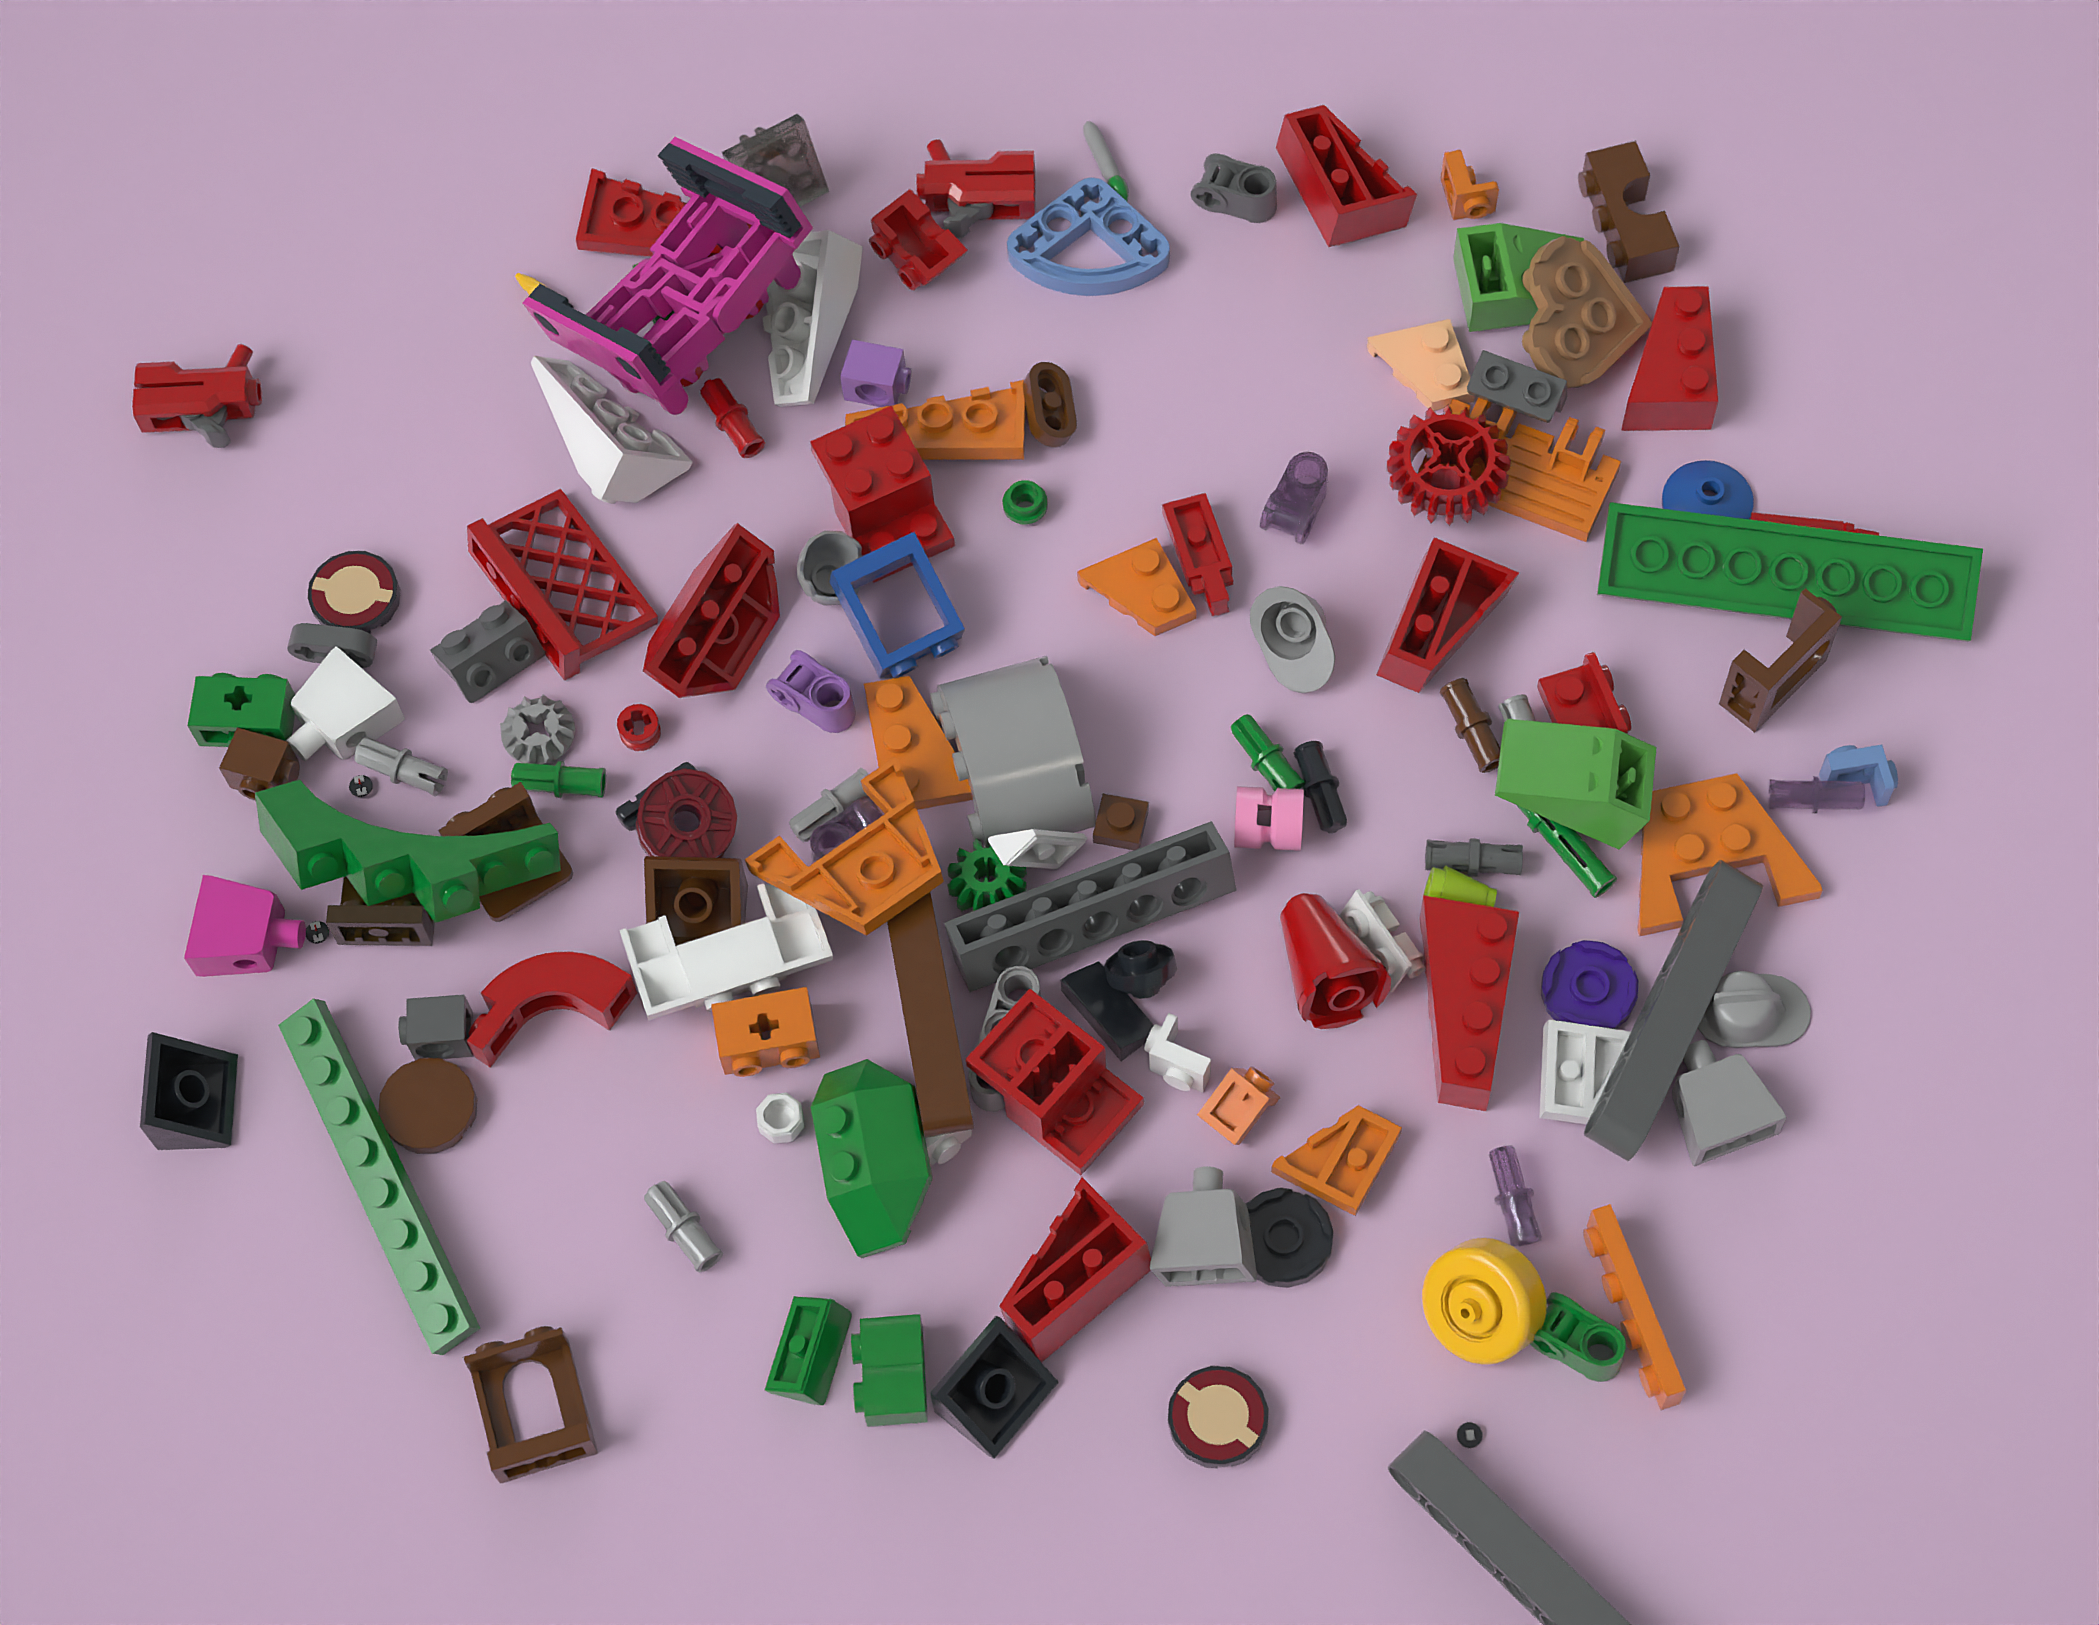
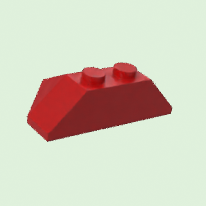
(717, 619)

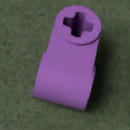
(809, 686)

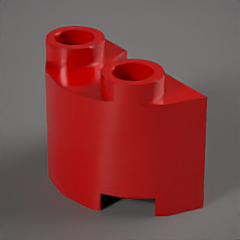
(914, 241)

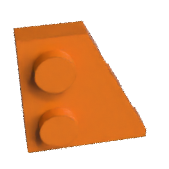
(1142, 586)
(1342, 1159)

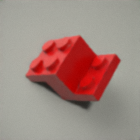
(881, 485)
(1055, 1081)

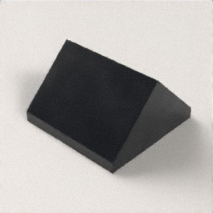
(187, 1094)
(992, 1388)

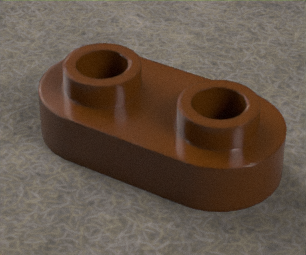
(1050, 413)

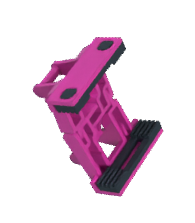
(705, 293)

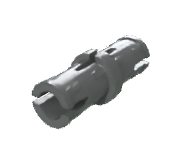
(1474, 857)

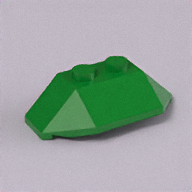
(871, 1154)

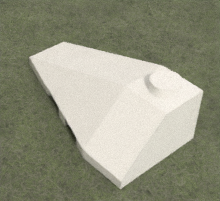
(810, 316)
(603, 437)

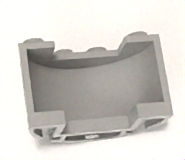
(1016, 750)

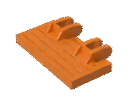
(1547, 487)

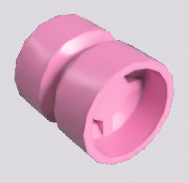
(1286, 818)

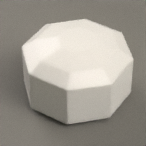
(780, 1118)

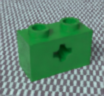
(232, 702)

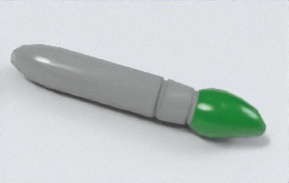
(1104, 159)

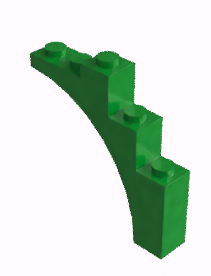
(384, 864)

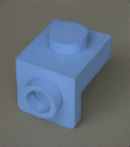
(1863, 766)

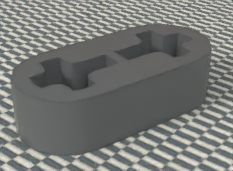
(315, 642)

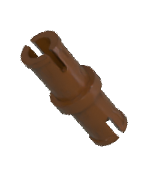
(1472, 724)

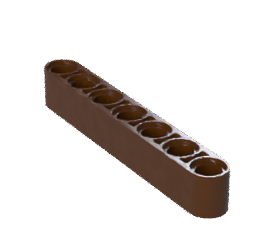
(929, 1020)

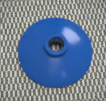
(1686, 486)

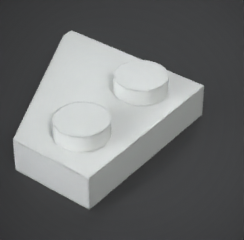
(1576, 1068)

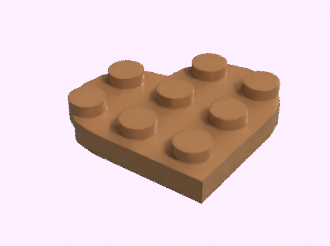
(1582, 313)

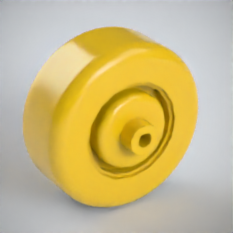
(1484, 1301)

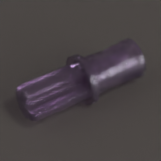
(1816, 794)
(1514, 1197)

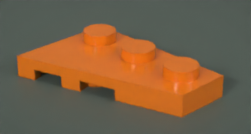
(911, 734)

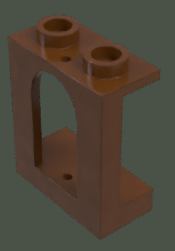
(1757, 692)
(489, 1370)

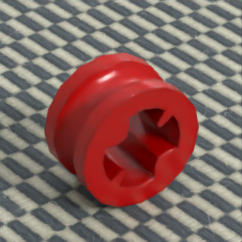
(651, 730)

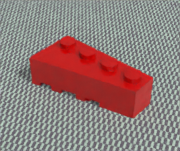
(1467, 983)

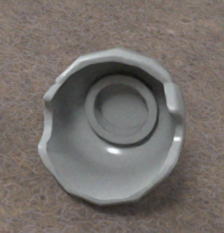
(822, 556)

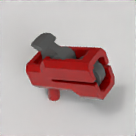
(978, 188)
(195, 398)

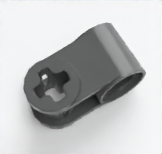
(1234, 189)

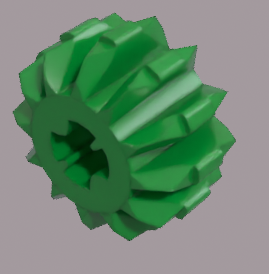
(978, 864)

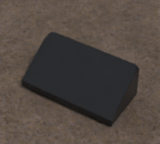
(1107, 1010)

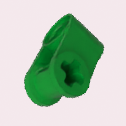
(1575, 1335)

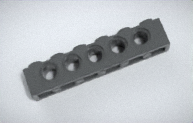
(1091, 905)

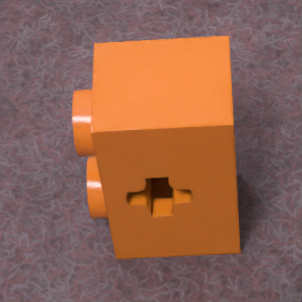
(743, 1020)

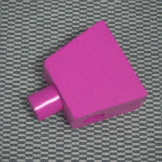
(238, 929)

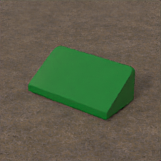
(809, 1350)

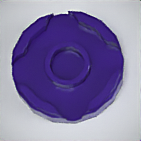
(1589, 985)

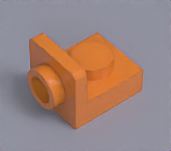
(1462, 193)
(1238, 1103)

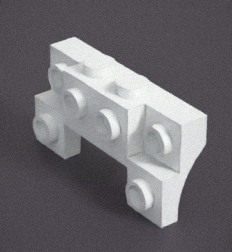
(726, 962)

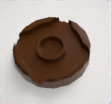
(427, 1105)

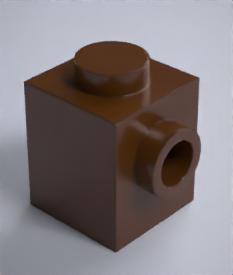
(258, 763)

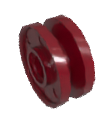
(690, 792)

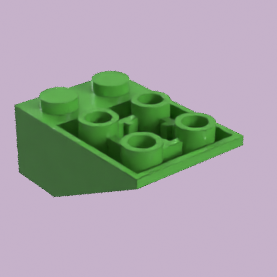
(1491, 273)
(1578, 777)

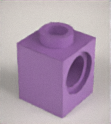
(874, 374)

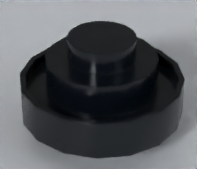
(1140, 968)

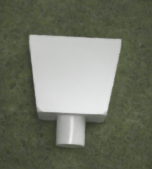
(341, 708)

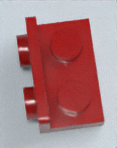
(1584, 697)

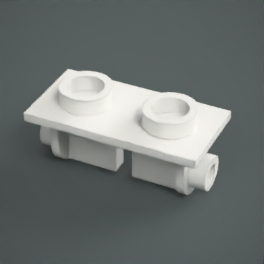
(1372, 923)

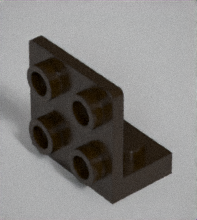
(391, 922)

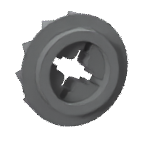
(538, 747)

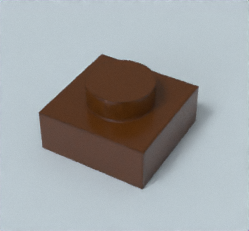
(1120, 822)

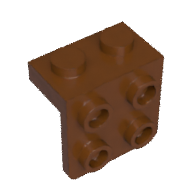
(507, 812)

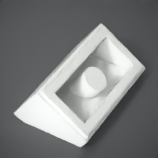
(1036, 847)

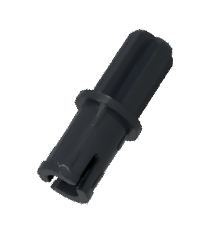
(1320, 786)

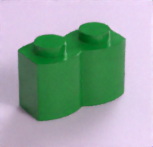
(891, 1370)

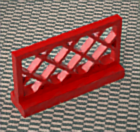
(524, 591)

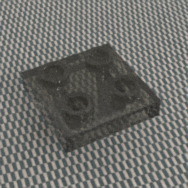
(783, 157)

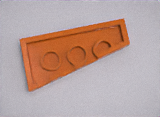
(966, 427)

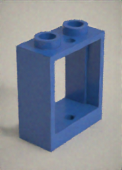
(875, 565)

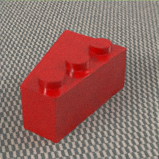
(1442, 610)

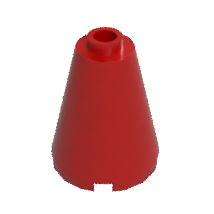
(1329, 964)

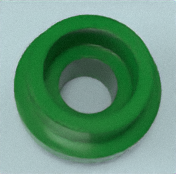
(1021, 492)

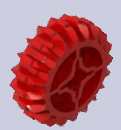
(1454, 441)

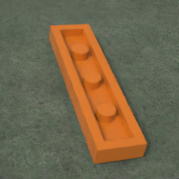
(1640, 1325)

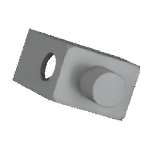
(1722, 1105)
(1204, 1235)

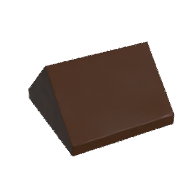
(695, 894)

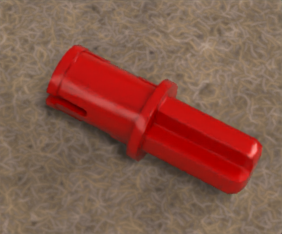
(732, 418)

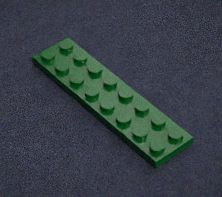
(1766, 566)

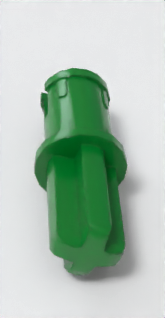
(1265, 755)
(560, 779)

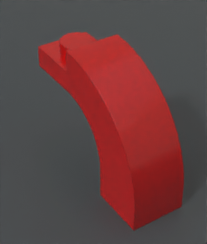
(545, 984)

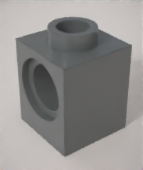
(437, 1027)

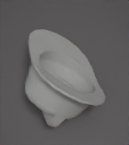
(1293, 638)
(1755, 1011)

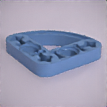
(1097, 217)

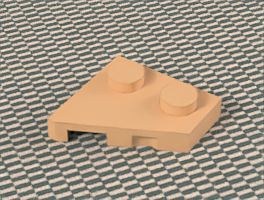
(1426, 361)

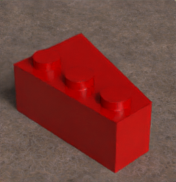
(1338, 180)
(1677, 368)
(1075, 1274)

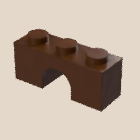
(1635, 242)

